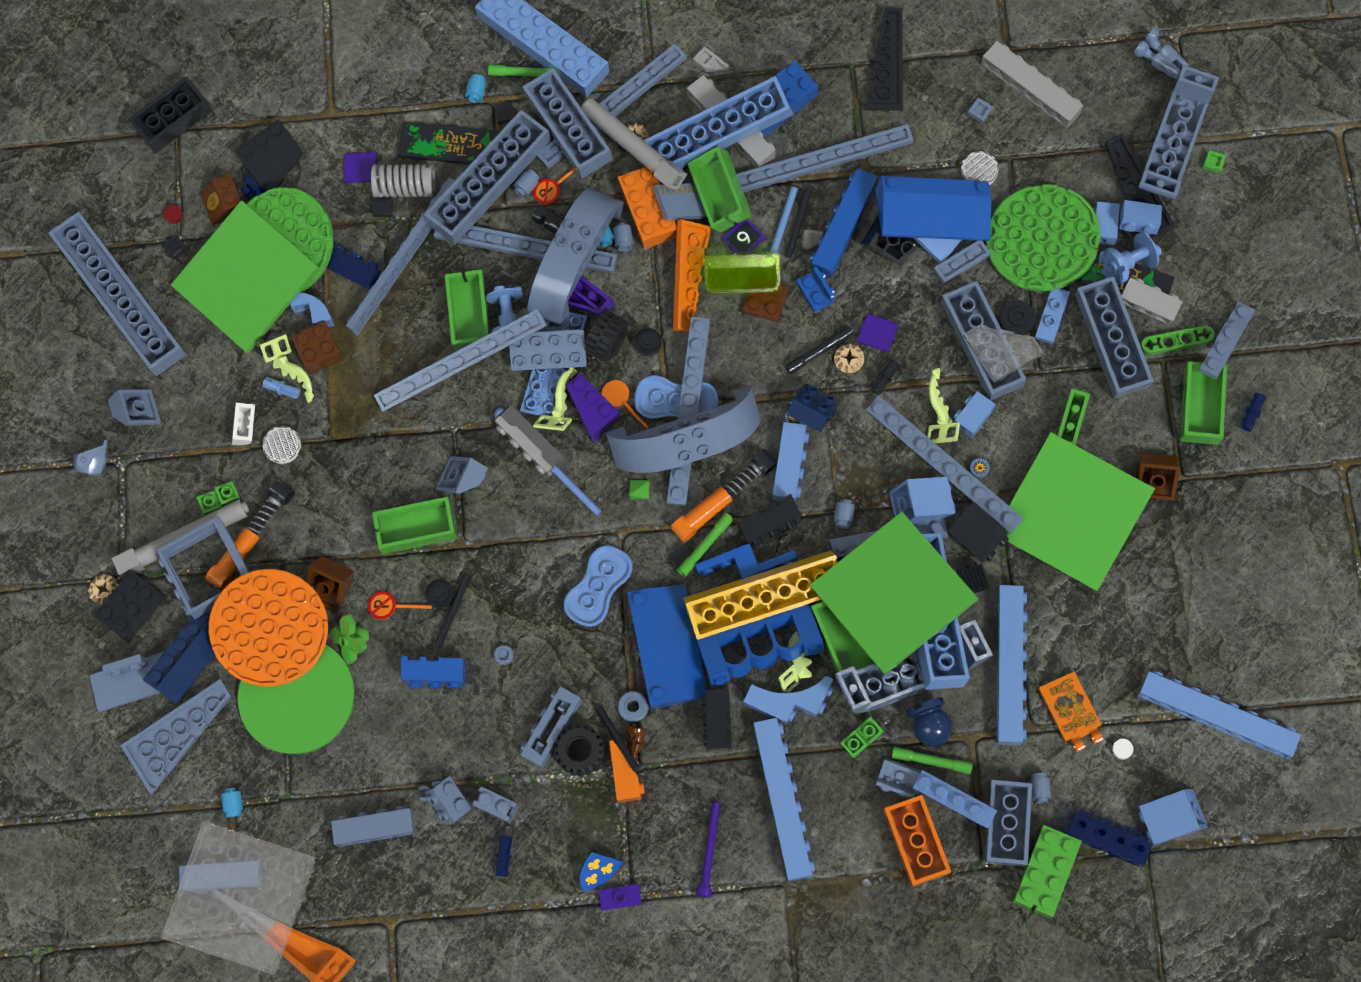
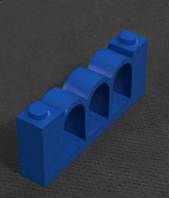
(720, 670)

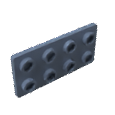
(549, 349)
(123, 682)

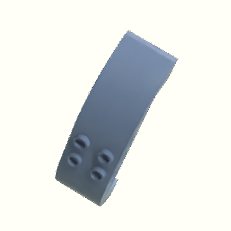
(1178, 133)
(571, 252)
(688, 437)
(871, 689)

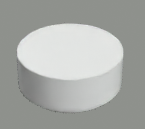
(1122, 749)

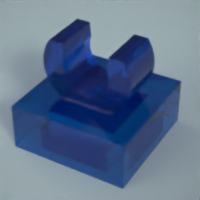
(251, 187)

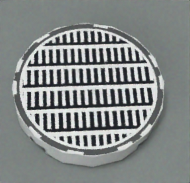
(979, 167)
(281, 445)

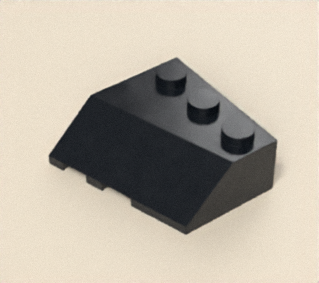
(270, 155)
(891, 248)

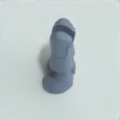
(1167, 58)

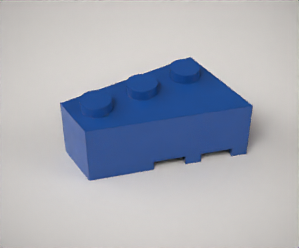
(433, 672)

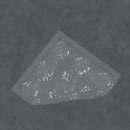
(1001, 350)

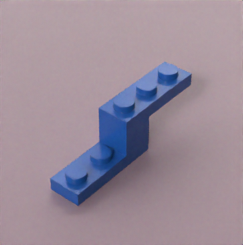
(744, 561)

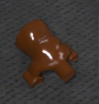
(635, 739)

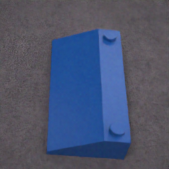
(934, 208)
(667, 646)

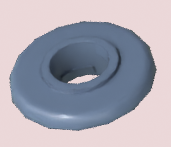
(623, 706)

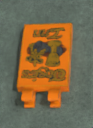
(1071, 710)

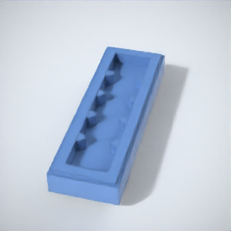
(1052, 315)

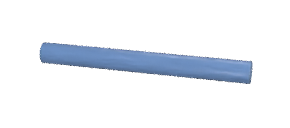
(784, 218)

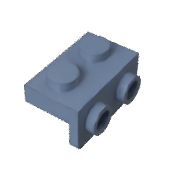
(898, 778)
(447, 801)

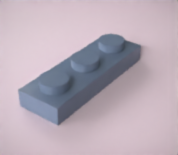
(962, 261)

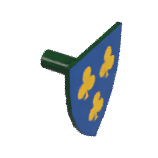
(597, 870)

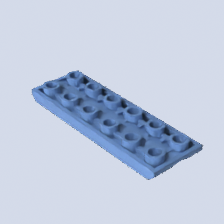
(541, 389)

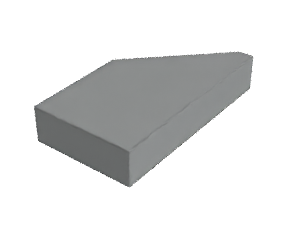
(709, 61)

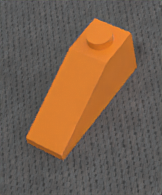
(626, 781)

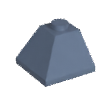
(134, 407)
(461, 475)

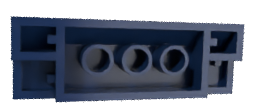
(183, 658)

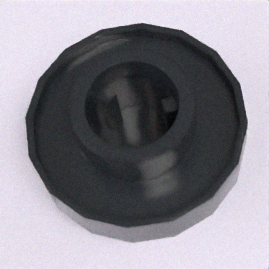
(648, 342)
(439, 593)

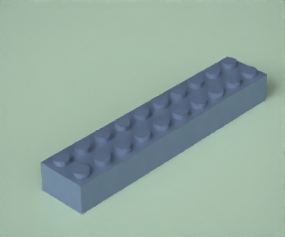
(117, 294)

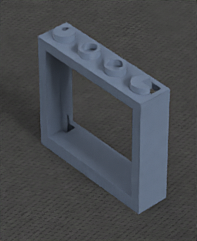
(183, 543)

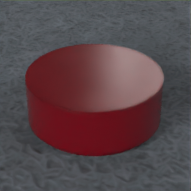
(173, 214)

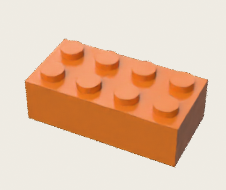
(644, 208)
(917, 841)

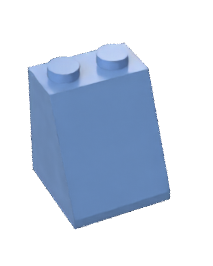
(923, 499)
(1172, 816)

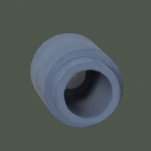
(526, 183)
(623, 237)
(844, 514)
(1040, 788)

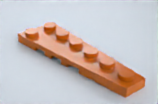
(690, 248)

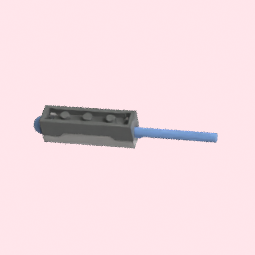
(537, 449)

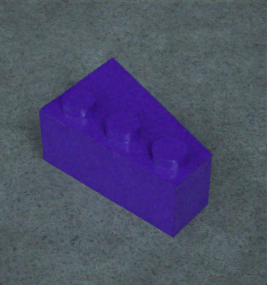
(589, 298)
(593, 408)

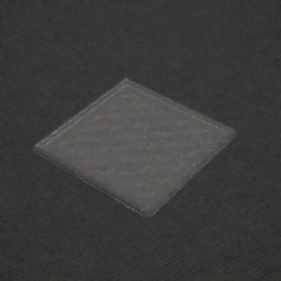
(238, 898)

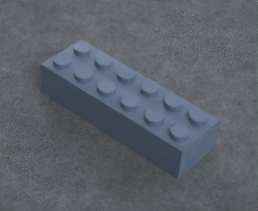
(567, 123)
(965, 311)
(1114, 337)

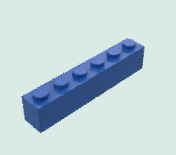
(844, 222)

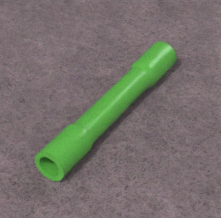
(502, 70)
(689, 563)
(953, 764)

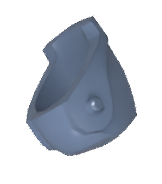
(92, 461)

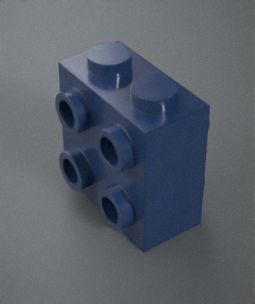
(812, 407)

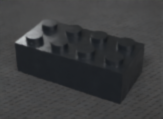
(170, 114)

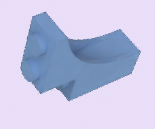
(783, 704)

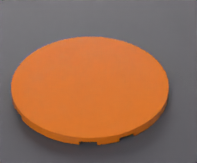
(268, 627)

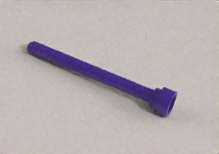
(704, 888)

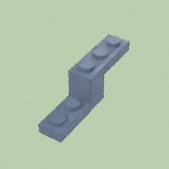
(1227, 340)

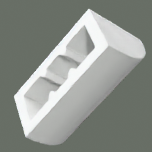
(243, 424)

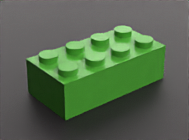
(719, 189)
(467, 308)
(1202, 406)
(415, 525)
(840, 644)
(1047, 871)

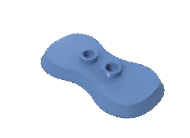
(661, 398)
(590, 598)

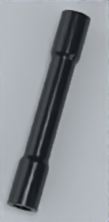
(801, 361)

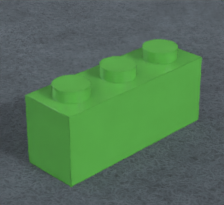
(1073, 415)

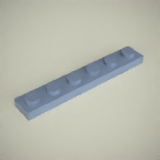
(843, 546)

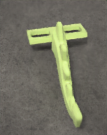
(281, 361)
(560, 406)
(942, 411)
(798, 668)

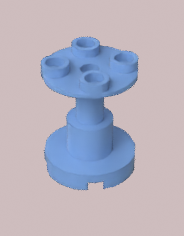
(1118, 263)
(504, 297)

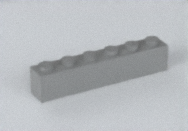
(1032, 84)
(753, 148)

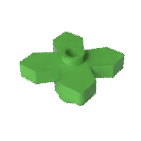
(350, 638)

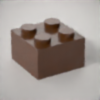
(317, 348)

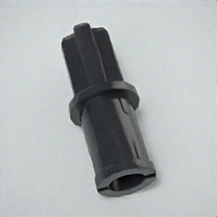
(885, 377)

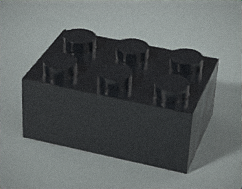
(129, 606)

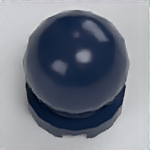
(931, 723)

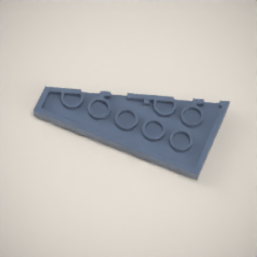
(166, 741)

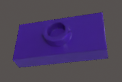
(620, 897)

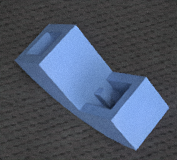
(318, 310)

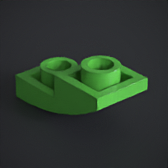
(218, 498)
(862, 737)

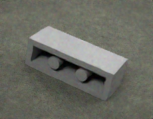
(1151, 301)

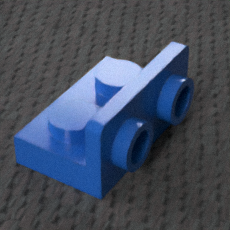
(816, 290)

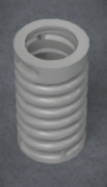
(381, 175)

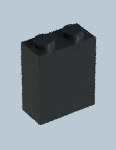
(979, 533)

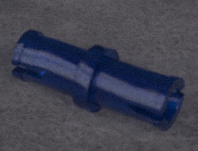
(1253, 412)
(503, 856)

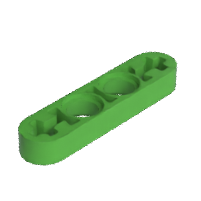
(1178, 344)

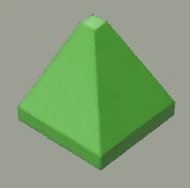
(639, 489)

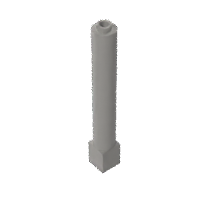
(663, 170)
(138, 558)

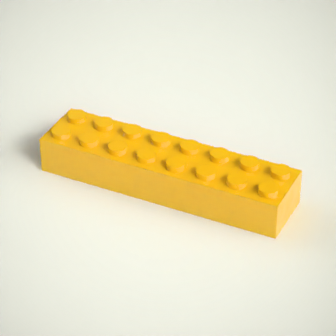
(757, 596)

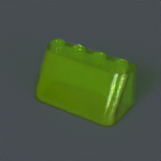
(742, 272)

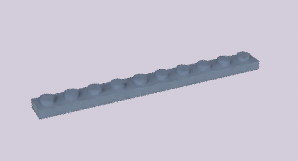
(625, 95)
(825, 158)
(526, 246)
(393, 270)
(461, 360)
(689, 401)
(945, 464)

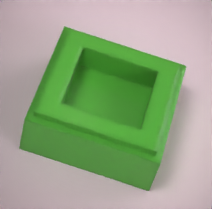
(1214, 161)

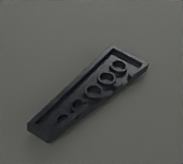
(887, 74)
(1129, 174)

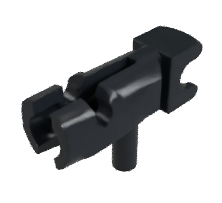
(548, 216)

